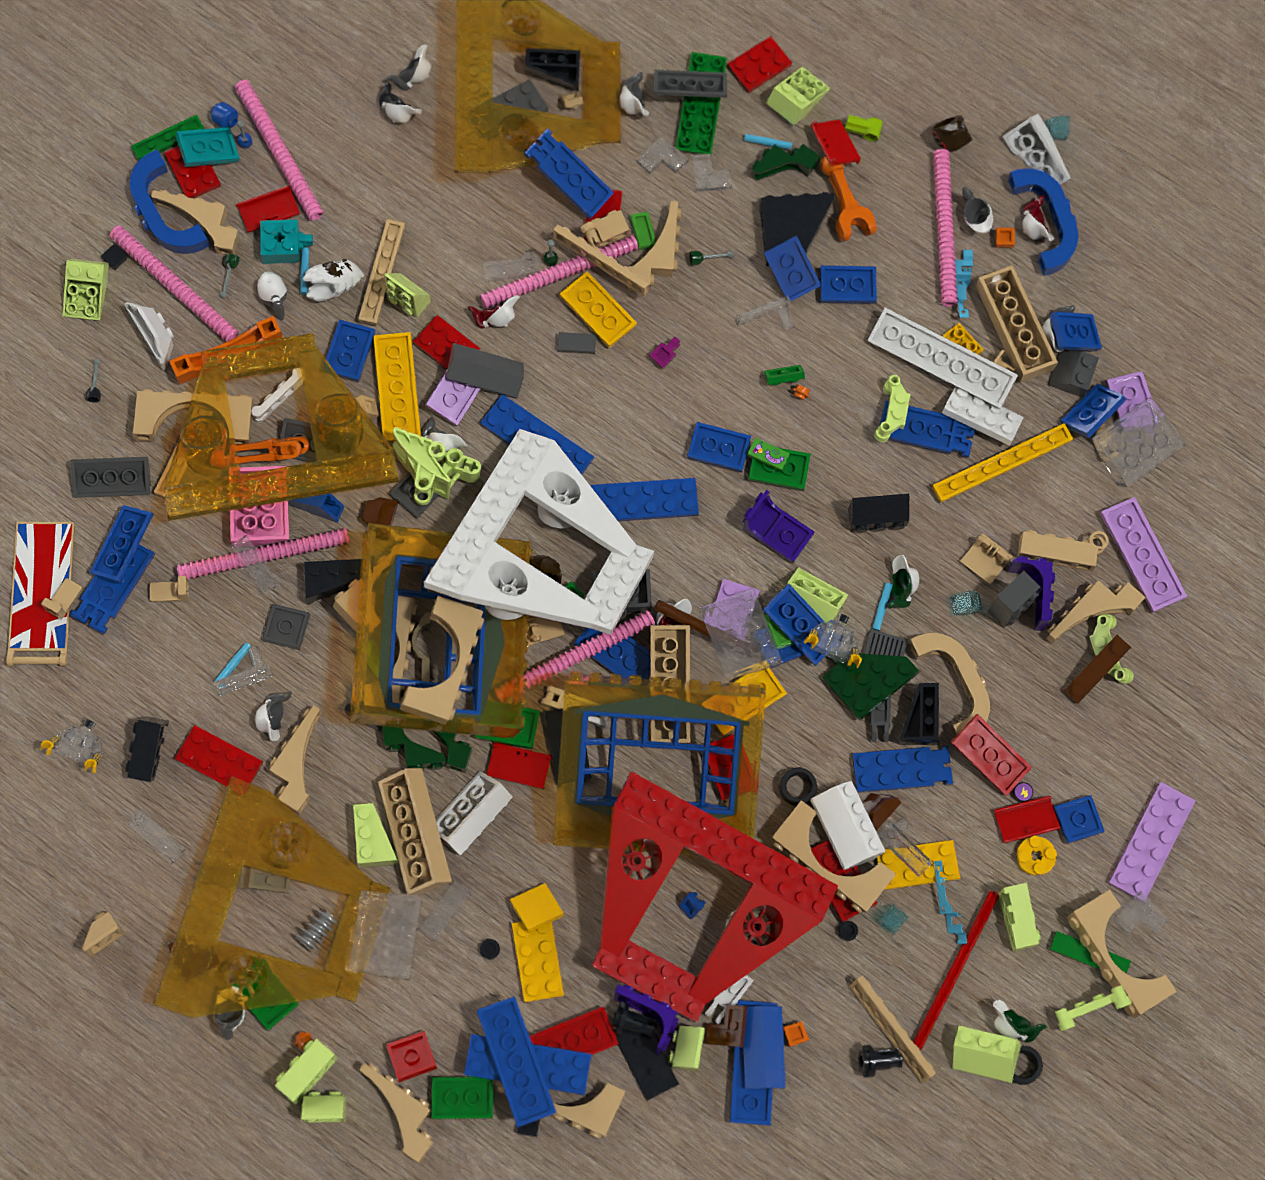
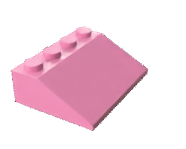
(260, 523)

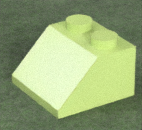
(687, 1048)
(324, 1108)

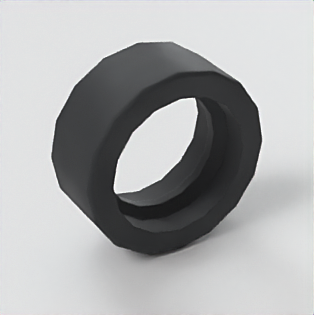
(797, 772)
(1037, 1069)

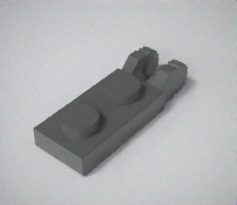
(881, 718)

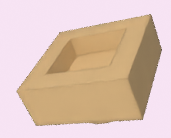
(572, 100)

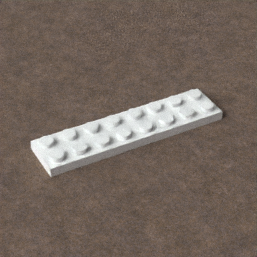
(942, 358)

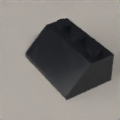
(879, 512)

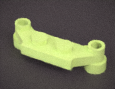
(896, 410)
(1101, 638)
(1117, 997)

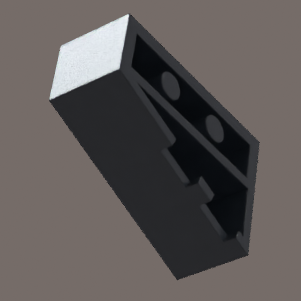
(554, 66)
(329, 577)
(923, 719)
(146, 748)

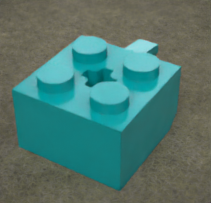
(291, 241)

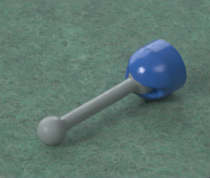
(243, 137)

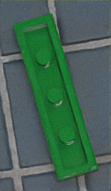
(166, 138)
(1073, 949)

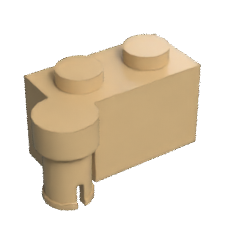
(606, 229)

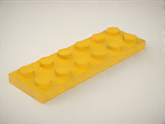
(396, 384)

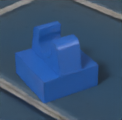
(691, 905)

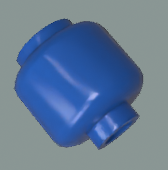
(224, 115)

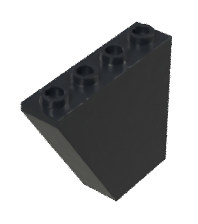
(793, 216)

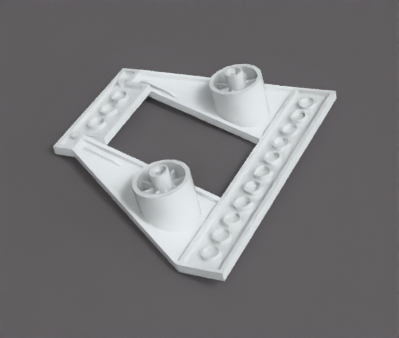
(489, 575)

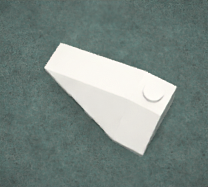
(1036, 147)

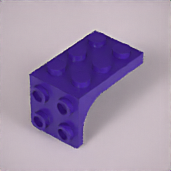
(776, 528)
(1042, 574)
(661, 1011)

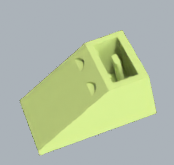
(797, 95)
(85, 288)
(406, 294)

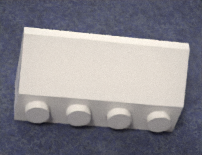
(471, 812)
(847, 825)

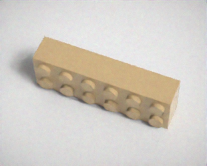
(1016, 323)
(670, 660)
(414, 831)

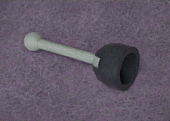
(93, 394)

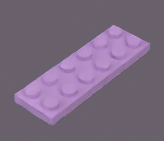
(1143, 554)
(1152, 841)

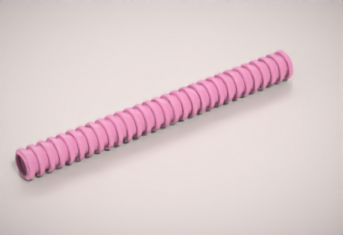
(278, 149)
(945, 227)
(554, 273)
(173, 283)
(267, 553)
(588, 649)

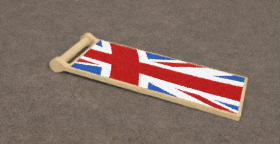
(40, 566)

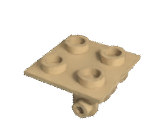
(986, 559)
(542, 629)

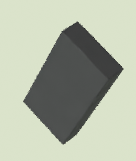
(576, 343)

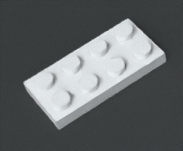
(982, 416)

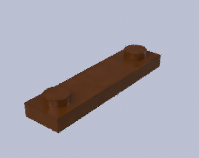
(1097, 668)

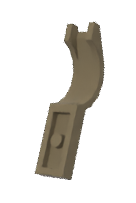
(424, 623)
(259, 880)

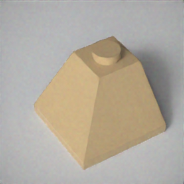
(102, 933)

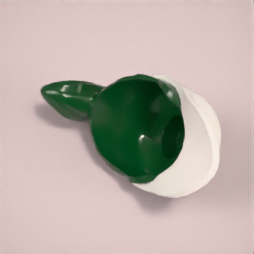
(904, 582)
(1013, 1025)

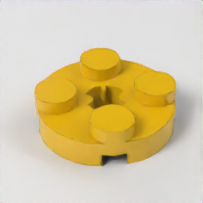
(1037, 867)

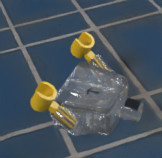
(835, 641)
(77, 745)

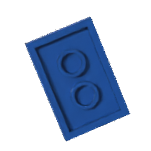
(792, 268)
(848, 284)
(1075, 331)
(350, 349)
(1093, 410)
(719, 447)

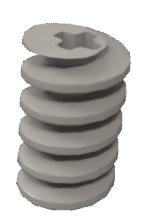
(316, 930)

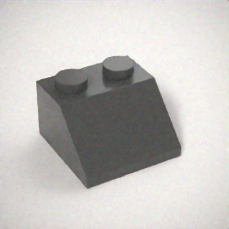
(1074, 372)

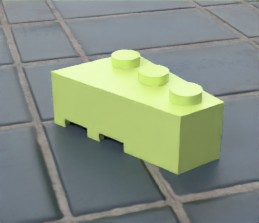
(371, 839)
(1019, 917)

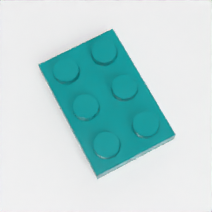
(207, 146)

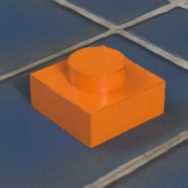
(1005, 237)
(795, 1034)

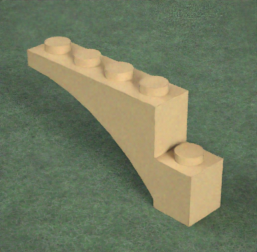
(208, 215)
(660, 258)
(1097, 602)
(290, 763)
(408, 1112)

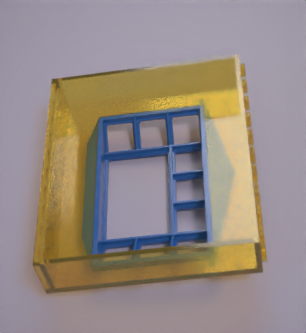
(497, 655)
(587, 819)

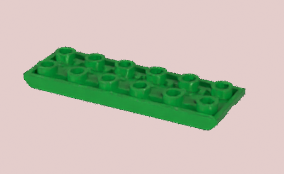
(700, 113)

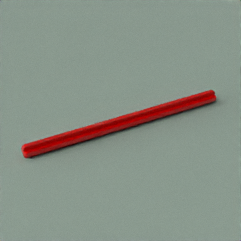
(955, 970)

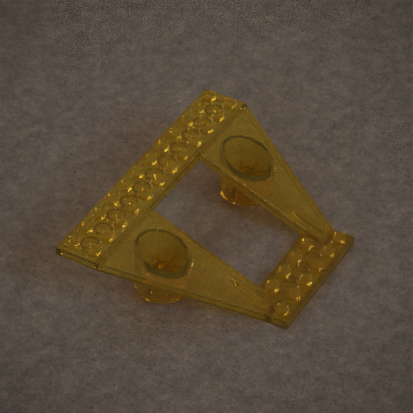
(485, 125)
(206, 462)
(199, 964)

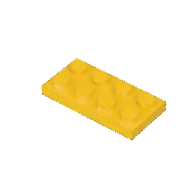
(598, 309)
(766, 680)
(935, 852)
(537, 962)

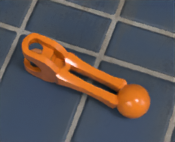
(850, 211)
(278, 449)

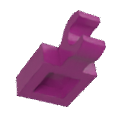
(664, 353)

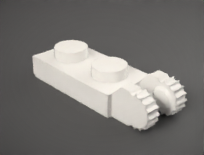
(730, 996)

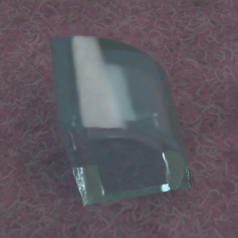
(1059, 127)
(966, 603)
(893, 919)

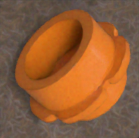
(801, 392)
(302, 1040)

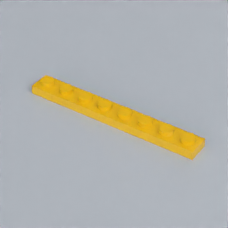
(1002, 463)

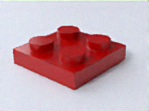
(411, 1056)

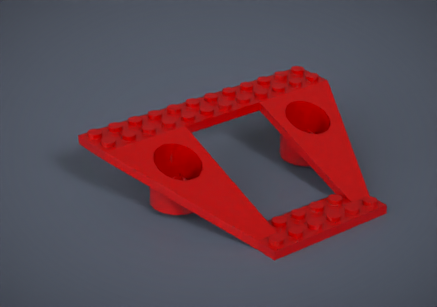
(663, 825)

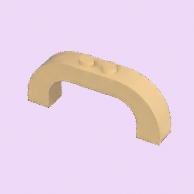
(964, 667)

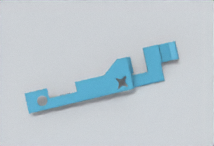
(965, 277)
(957, 929)

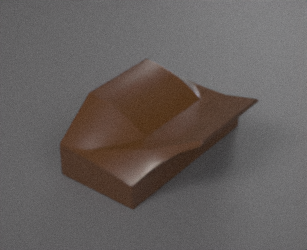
(380, 511)
(880, 808)

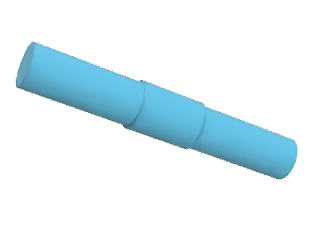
(768, 141)
(304, 267)
(882, 606)
(234, 662)

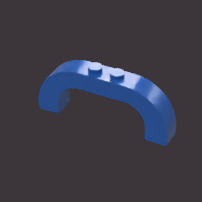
(1059, 206)
(180, 242)

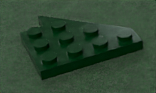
(871, 683)

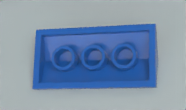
(121, 544)
(794, 619)
(764, 1048)

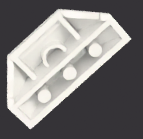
(153, 331)

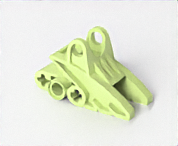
(430, 470)

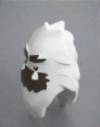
(332, 279)

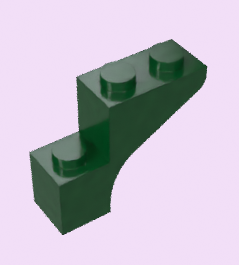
(777, 160)
(459, 752)
(416, 754)

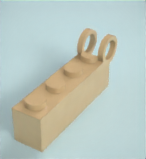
(1062, 551)

